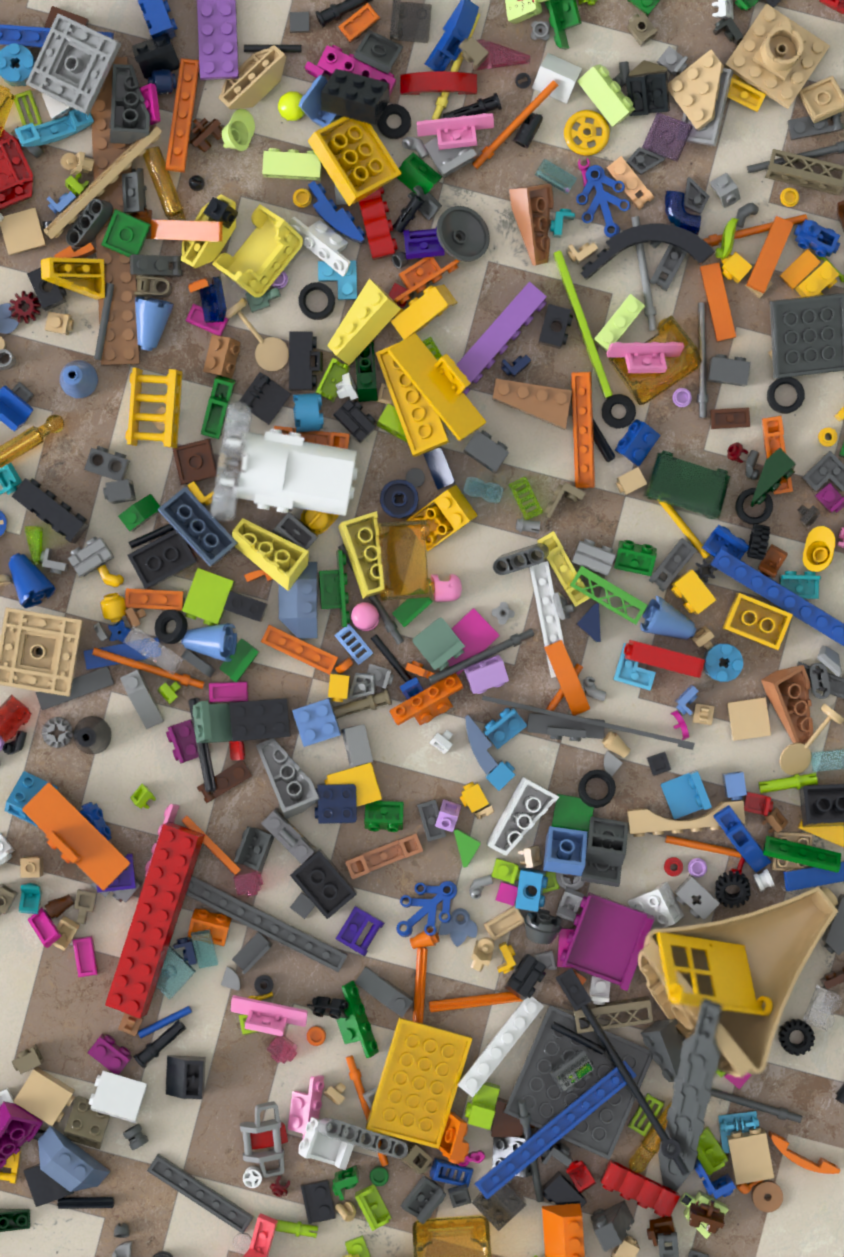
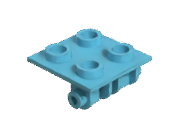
(735, 1122)

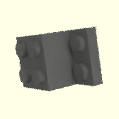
(605, 851)

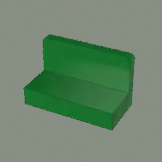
(419, 173)
(411, 609)
(240, 661)

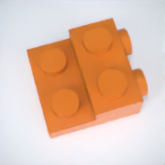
(452, 1142)

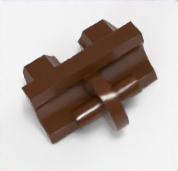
(200, 139)
(706, 1214)

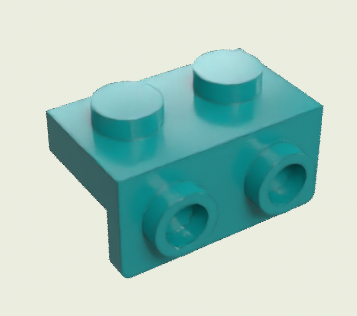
(803, 585)

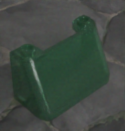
(687, 485)

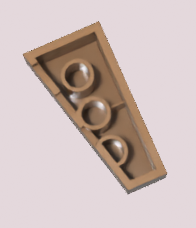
(535, 400)

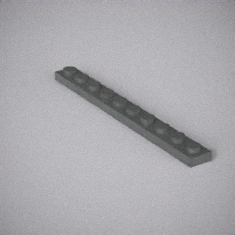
(266, 924)

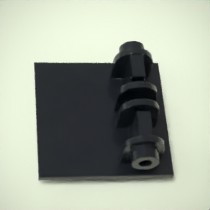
(265, 398)

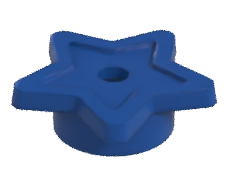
(118, 627)

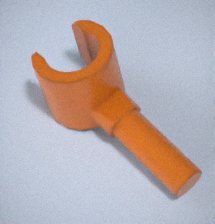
(746, 1188)

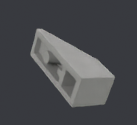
(142, 698)

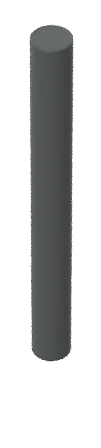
(104, 321)

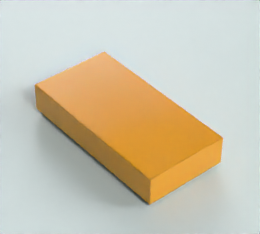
(799, 269)

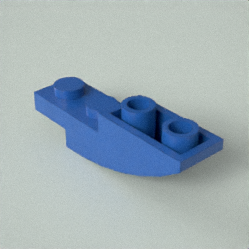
(456, 30)
(340, 220)
(742, 838)

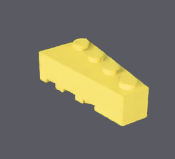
(363, 322)
(364, 552)
(271, 553)

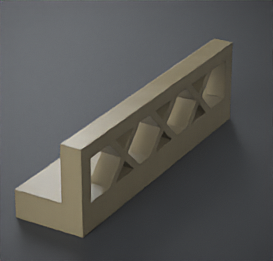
(805, 178)
(616, 1007)

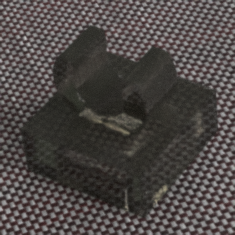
(808, 516)

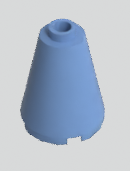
(151, 321)
(84, 381)
(666, 620)
(212, 641)

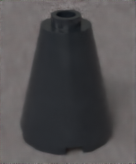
(97, 730)

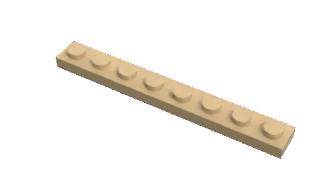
(97, 187)

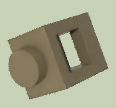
(641, 35)
(473, 52)
(8, 896)
(28, 1059)
(423, 1161)

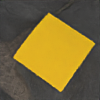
(745, 93)

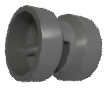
(135, 1136)

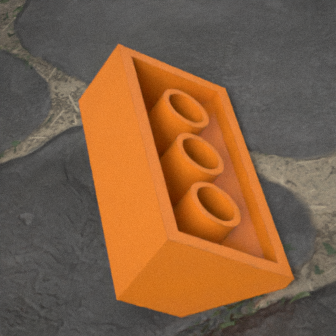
(563, 1230)

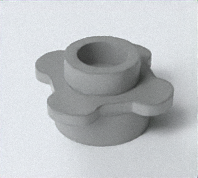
(540, 35)
(503, 618)

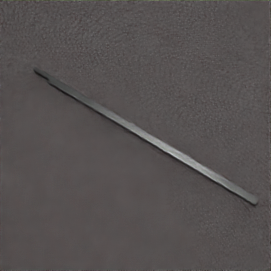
(681, 743)

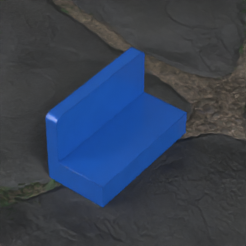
(13, 409)

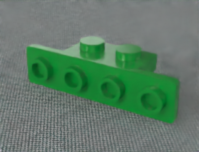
(563, 16)
(333, 590)
(357, 1025)

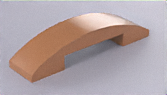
(383, 855)

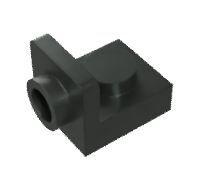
(732, 31)

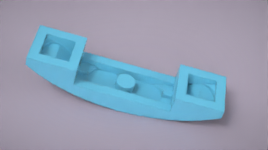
(53, 130)

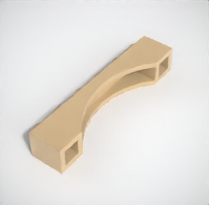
(645, 821)

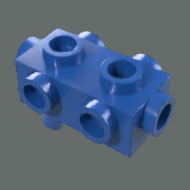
(816, 237)
(95, 817)

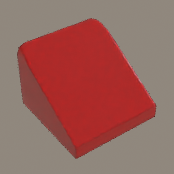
(237, 750)

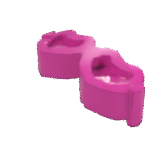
(682, 724)
(476, 1157)

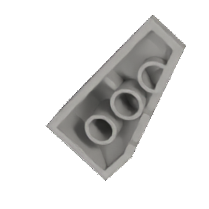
(290, 784)

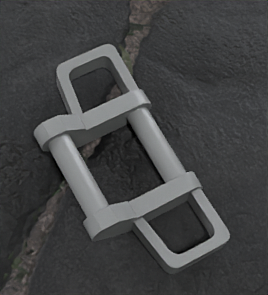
(258, 1127)

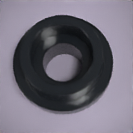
(264, 978)

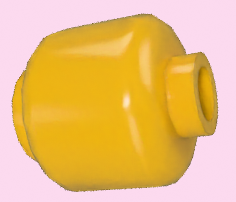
(113, 607)

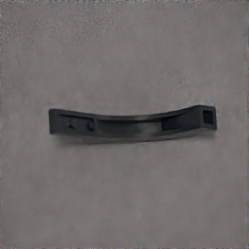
(645, 233)

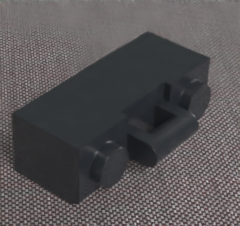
(300, 353)

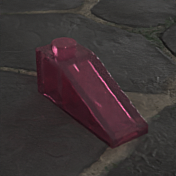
(501, 56)

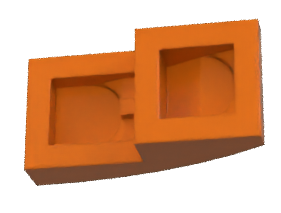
(83, 252)
(256, 574)

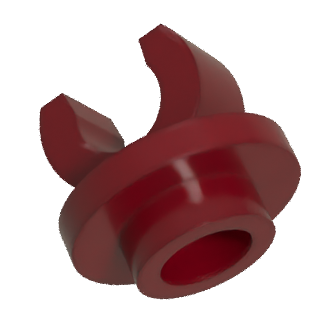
(734, 452)
(278, 1189)

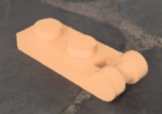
(622, 172)

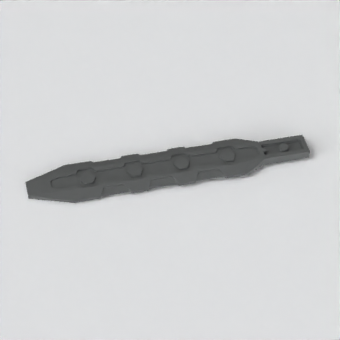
(692, 1093)

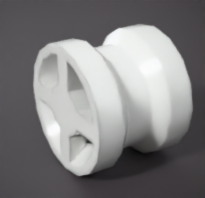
(763, 880)
(252, 1181)

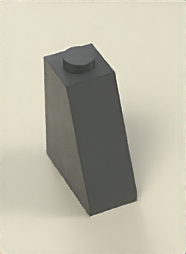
(835, 931)

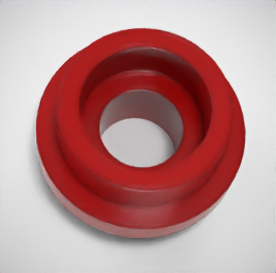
(667, 864)

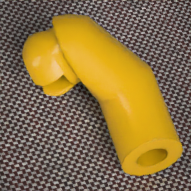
(109, 579)

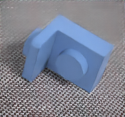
(64, 201)
(689, 696)

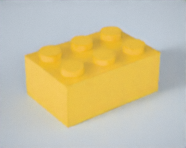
(757, 621)

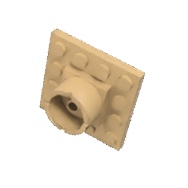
(777, 56)
(21, 638)

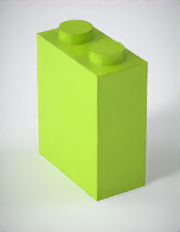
(207, 597)

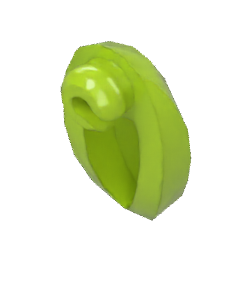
(727, 239)

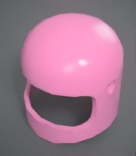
(447, 590)
(365, 616)

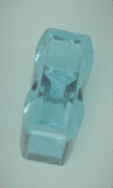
(488, 492)

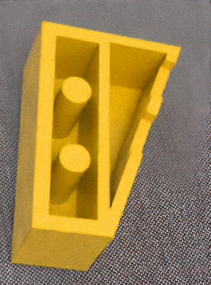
(76, 274)
(423, 310)

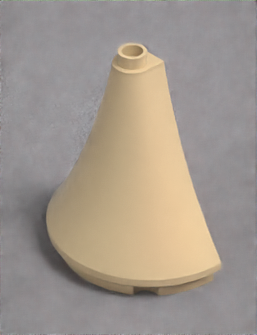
(777, 949)

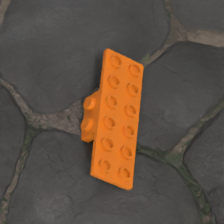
(75, 836)

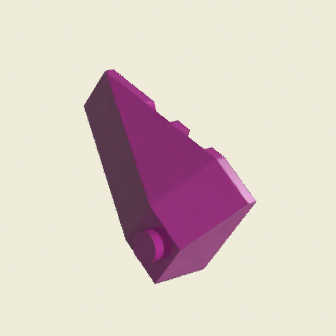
(15, 1129)

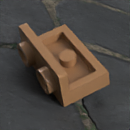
(222, 356)

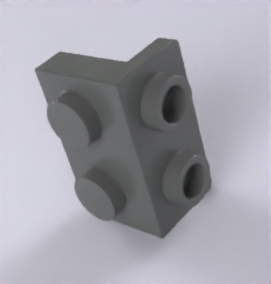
(254, 848)
(560, 1152)
(423, 1199)

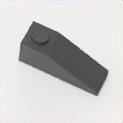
(384, 991)

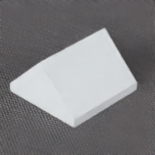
(561, 72)

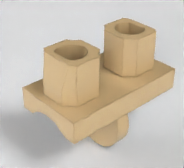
(77, 163)
(482, 953)

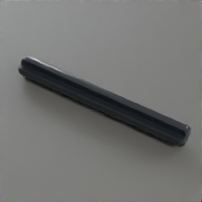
(204, 756)

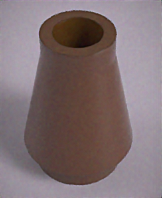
(58, 906)

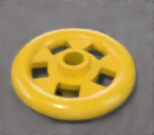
(599, 122)

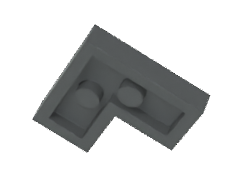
(827, 468)

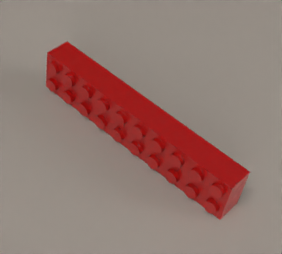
(154, 919)

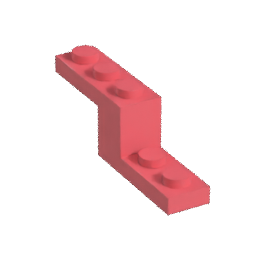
(262, 1237)

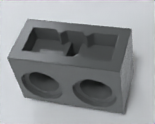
(105, 468)
(119, 491)

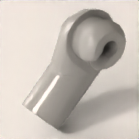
(415, 144)
(477, 886)

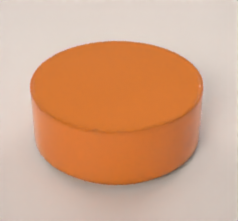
(344, 665)
(316, 1035)

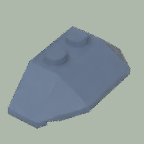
(300, 604)
(68, 1162)

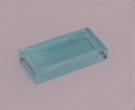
(556, 176)
(827, 760)
(204, 948)

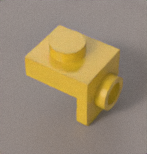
(195, 490)
(508, 953)

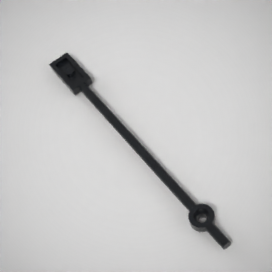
(579, 999)

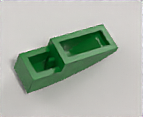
(217, 407)

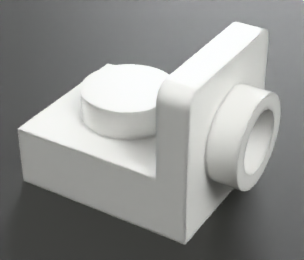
(599, 990)

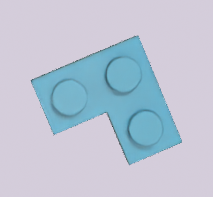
(346, 284)
(629, 673)

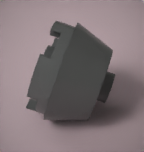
(542, 927)

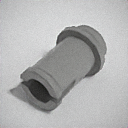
(527, 525)

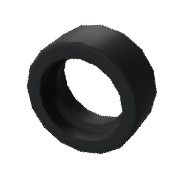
(302, 301)
(785, 409)
(751, 520)
(596, 774)

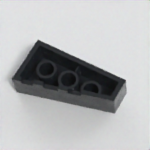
(50, 510)

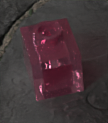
(248, 883)
(282, 1049)

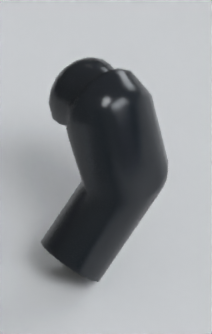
(16, 745)

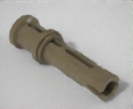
(370, 702)

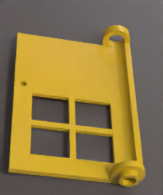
(727, 970)

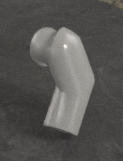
(591, 690)

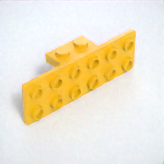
(439, 384)

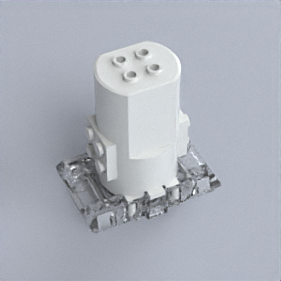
(279, 470)

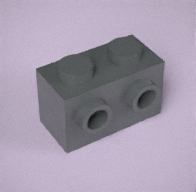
(728, 370)

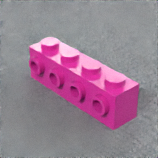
(334, 59)

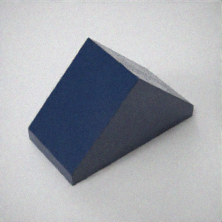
(591, 623)

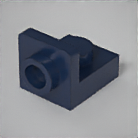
(519, 364)
(189, 952)

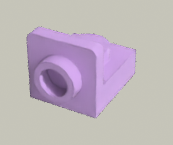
(448, 815)

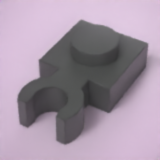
(430, 205)

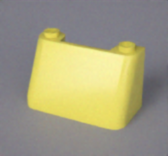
(262, 254)

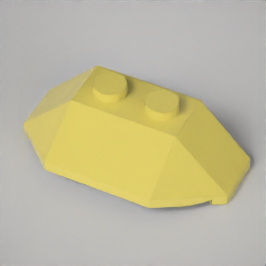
(203, 252)

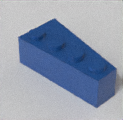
(157, 17)

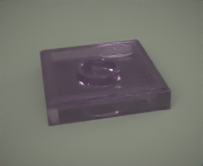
(667, 137)

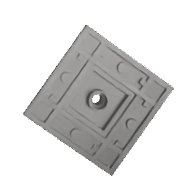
(73, 64)

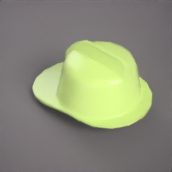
(239, 130)

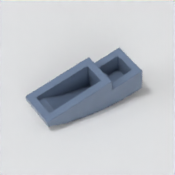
(479, 745)

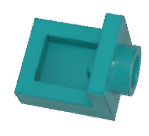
(557, 224)
(9, 479)
(30, 898)

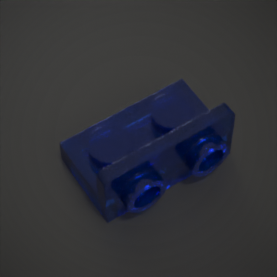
(213, 301)

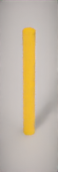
(685, 529)

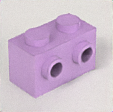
(486, 674)

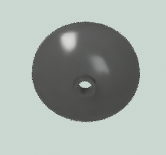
(468, 228)

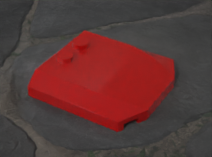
(15, 173)

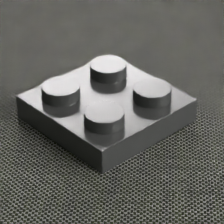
(378, 51)

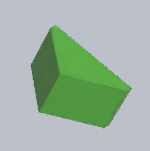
(467, 846)

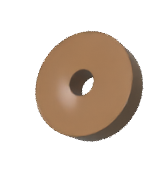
(773, 1202)

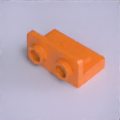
(206, 920)

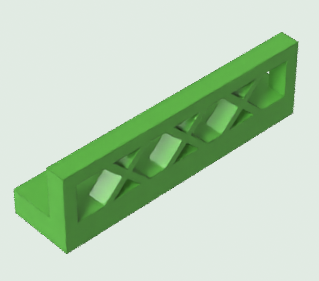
(609, 587)

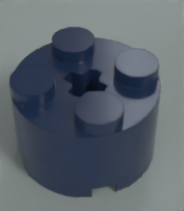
(399, 488)

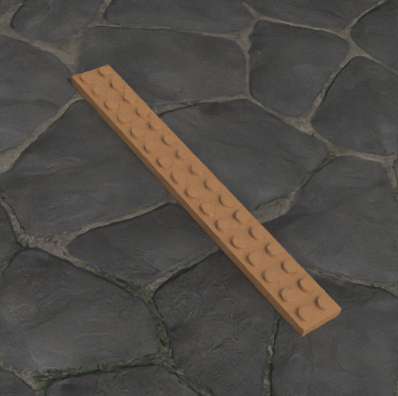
(121, 333)

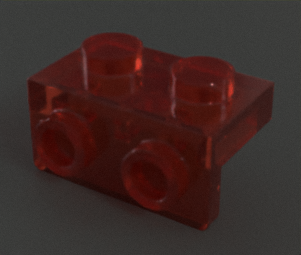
(12, 716)

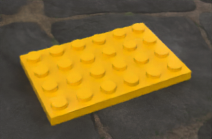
(418, 1083)

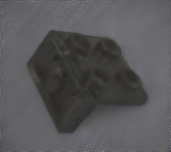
(410, 21)

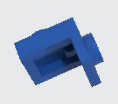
(411, 688)

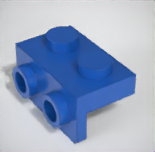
(637, 442)
(723, 538)

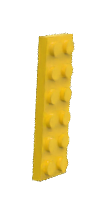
(418, 419)

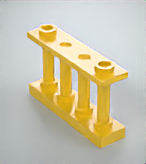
(170, 417)

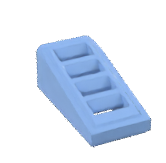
(359, 640)

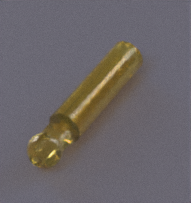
(163, 184)
(29, 439)
(649, 1146)

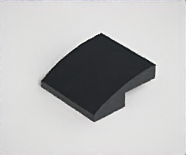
(648, 93)
(43, 1187)

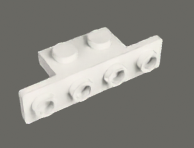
(323, 243)

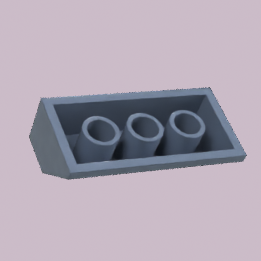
(197, 526)

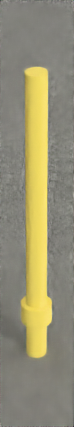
(442, 101)

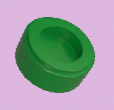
(379, 1176)

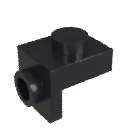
(221, 212)

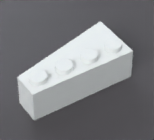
(521, 813)

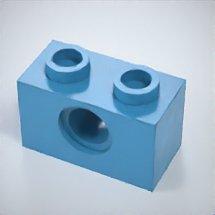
(526, 900)

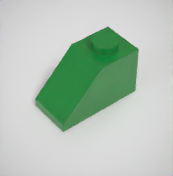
(139, 512)

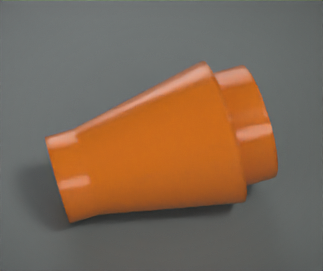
(424, 940)

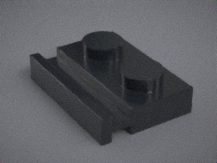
(318, 1201)

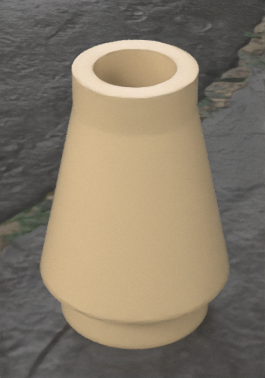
(615, 744)

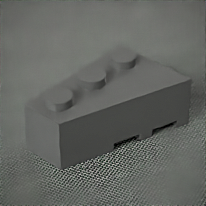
(665, 1046)
(611, 1225)

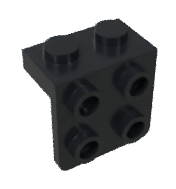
(156, 55)

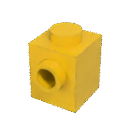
(735, 267)
(338, 687)
(473, 797)

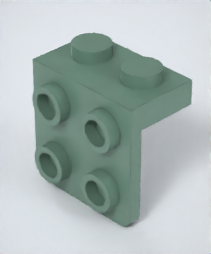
(438, 644)
(212, 722)

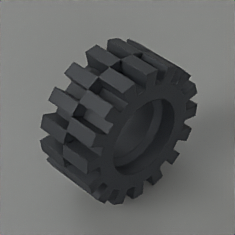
(758, 541)
(732, 879)
(800, 1048)

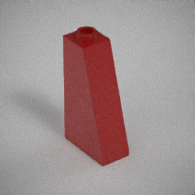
(664, 658)

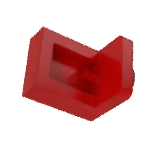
(758, 803)
(580, 1175)

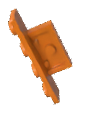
(421, 274)
(429, 702)

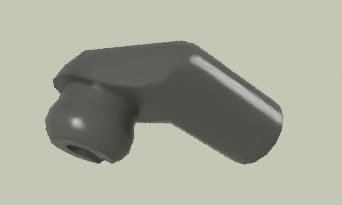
(743, 212)
(750, 464)

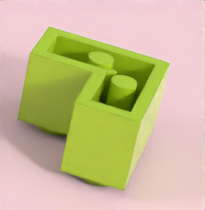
(482, 1107)

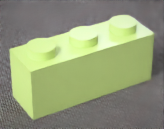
(606, 94)
(291, 165)
(619, 322)

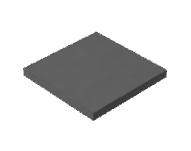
(807, 335)

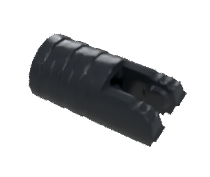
(528, 130)

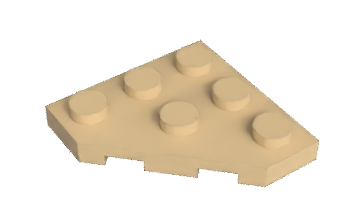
(698, 89)

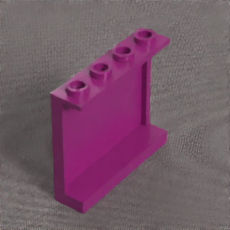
(607, 940)

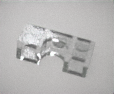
(153, 650)

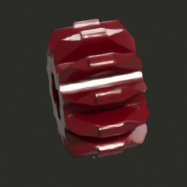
(20, 313)

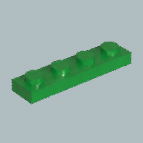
(802, 854)

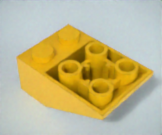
(445, 515)

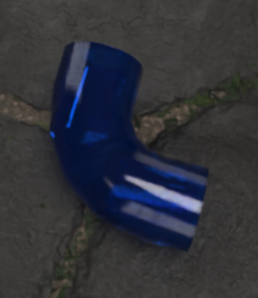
(676, 213)

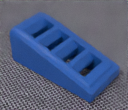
(438, 1163)

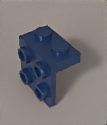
(336, 803)

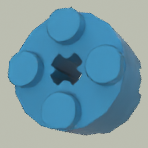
(9, 57)
(307, 412)
(722, 673)

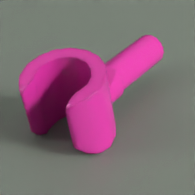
(584, 169)

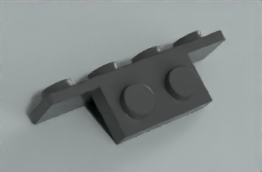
(559, 727)

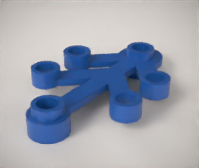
(602, 198)
(429, 907)

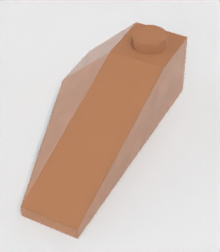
(532, 212)
(790, 698)

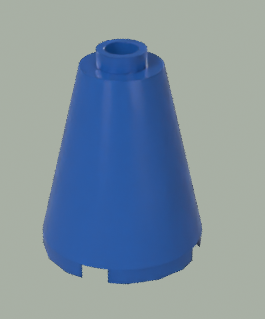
(29, 581)

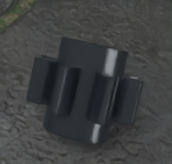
(710, 570)

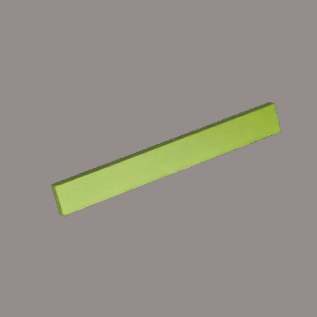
(582, 324)

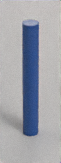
(164, 1022)

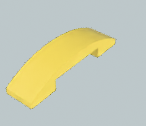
(563, 568)

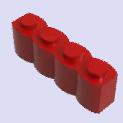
(377, 225)
(640, 1188)

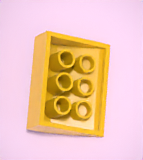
(354, 158)

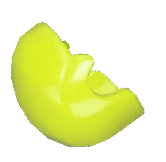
(289, 106)

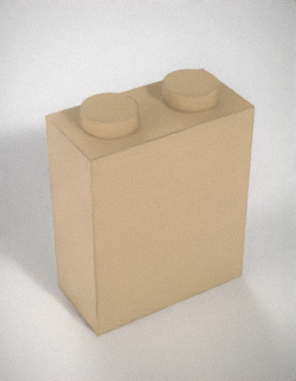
(45, 1096)
(750, 1156)

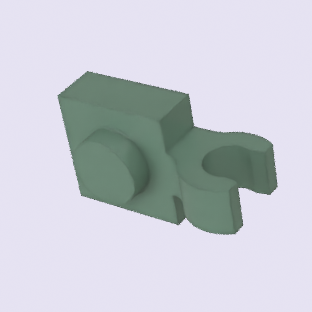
(263, 301)

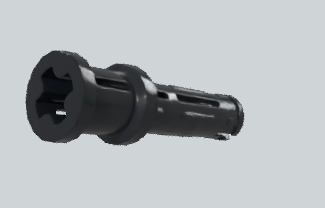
(335, 12)
(481, 106)
(153, 1049)

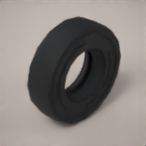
(402, 129)
(630, 411)
(162, 621)

